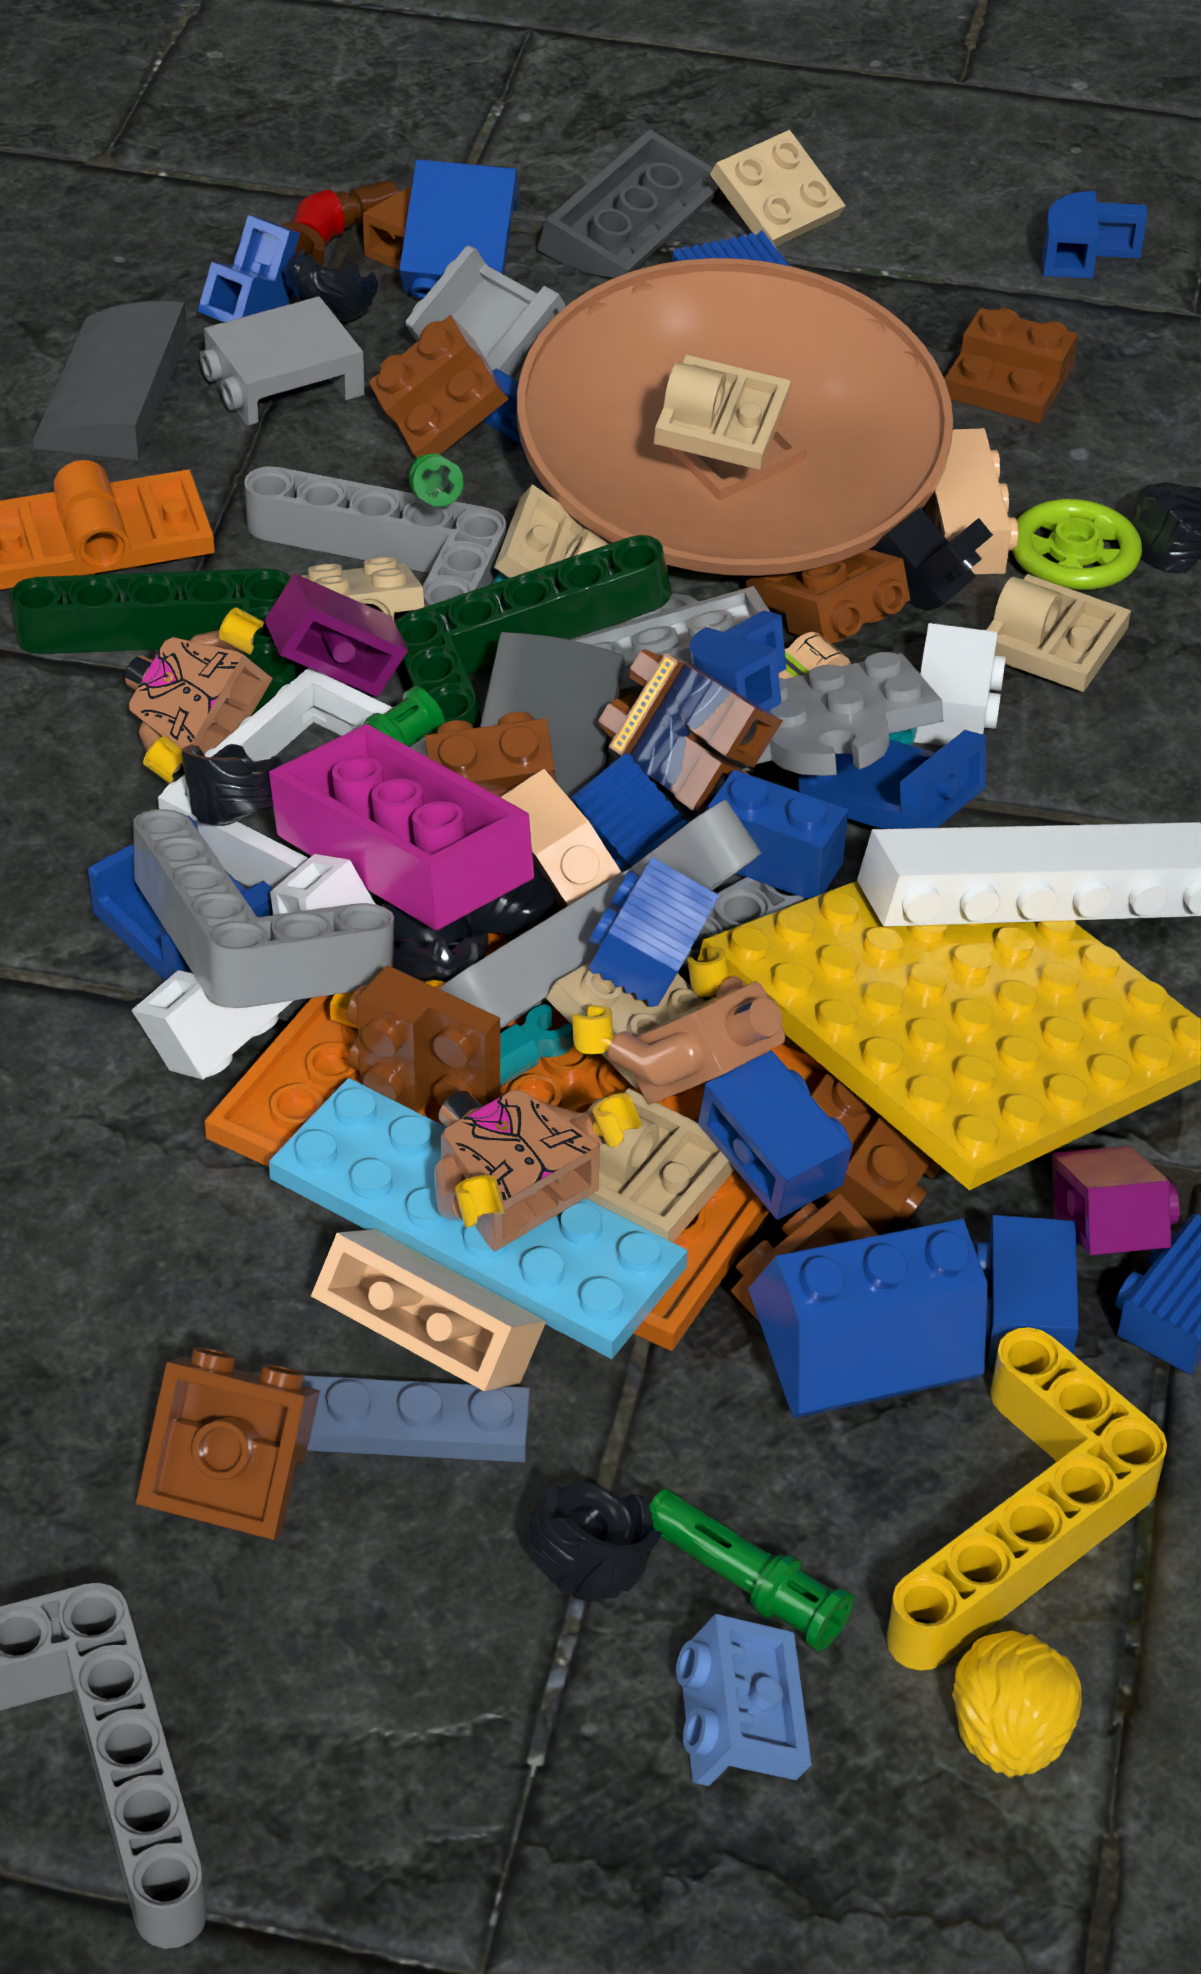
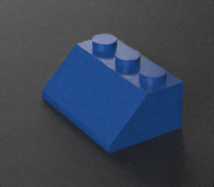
(874, 1317)

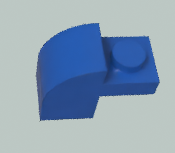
(1085, 229)
(255, 278)
(745, 657)

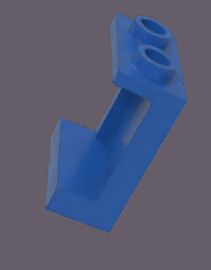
(454, 209)
(907, 784)
(129, 915)

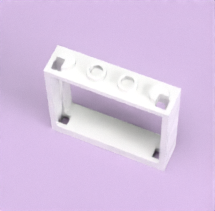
(307, 699)

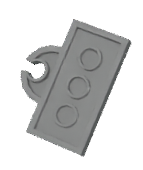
(673, 627)
(846, 713)

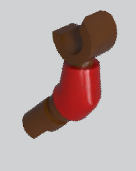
(329, 213)

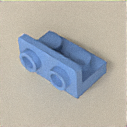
(743, 1701)

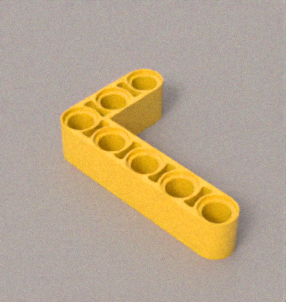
(1101, 1479)

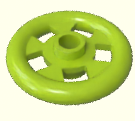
(1077, 541)

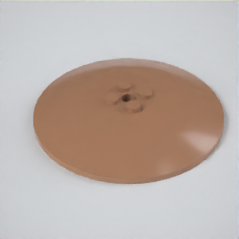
(846, 462)

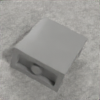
(491, 308)
(280, 353)

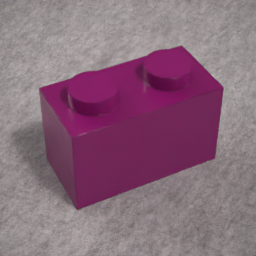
(335, 635)
(1114, 1199)

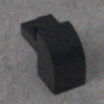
(931, 563)

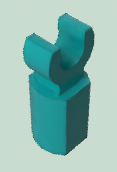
(526, 1044)

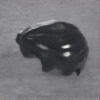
(341, 290)
(434, 953)

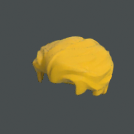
(1016, 1702)

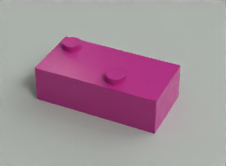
(404, 824)

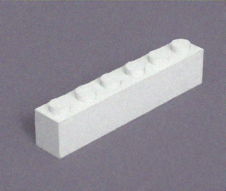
(1032, 873)

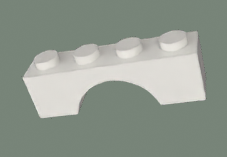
(201, 1036)

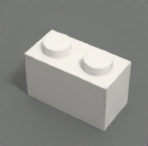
(961, 671)

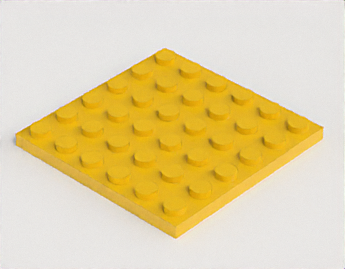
(969, 1033)

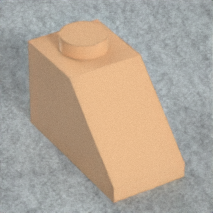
(562, 840)

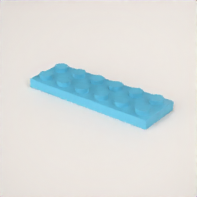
(577, 1271)

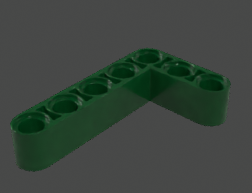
(552, 601)
(146, 611)

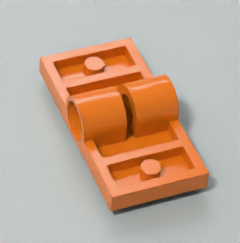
(101, 524)

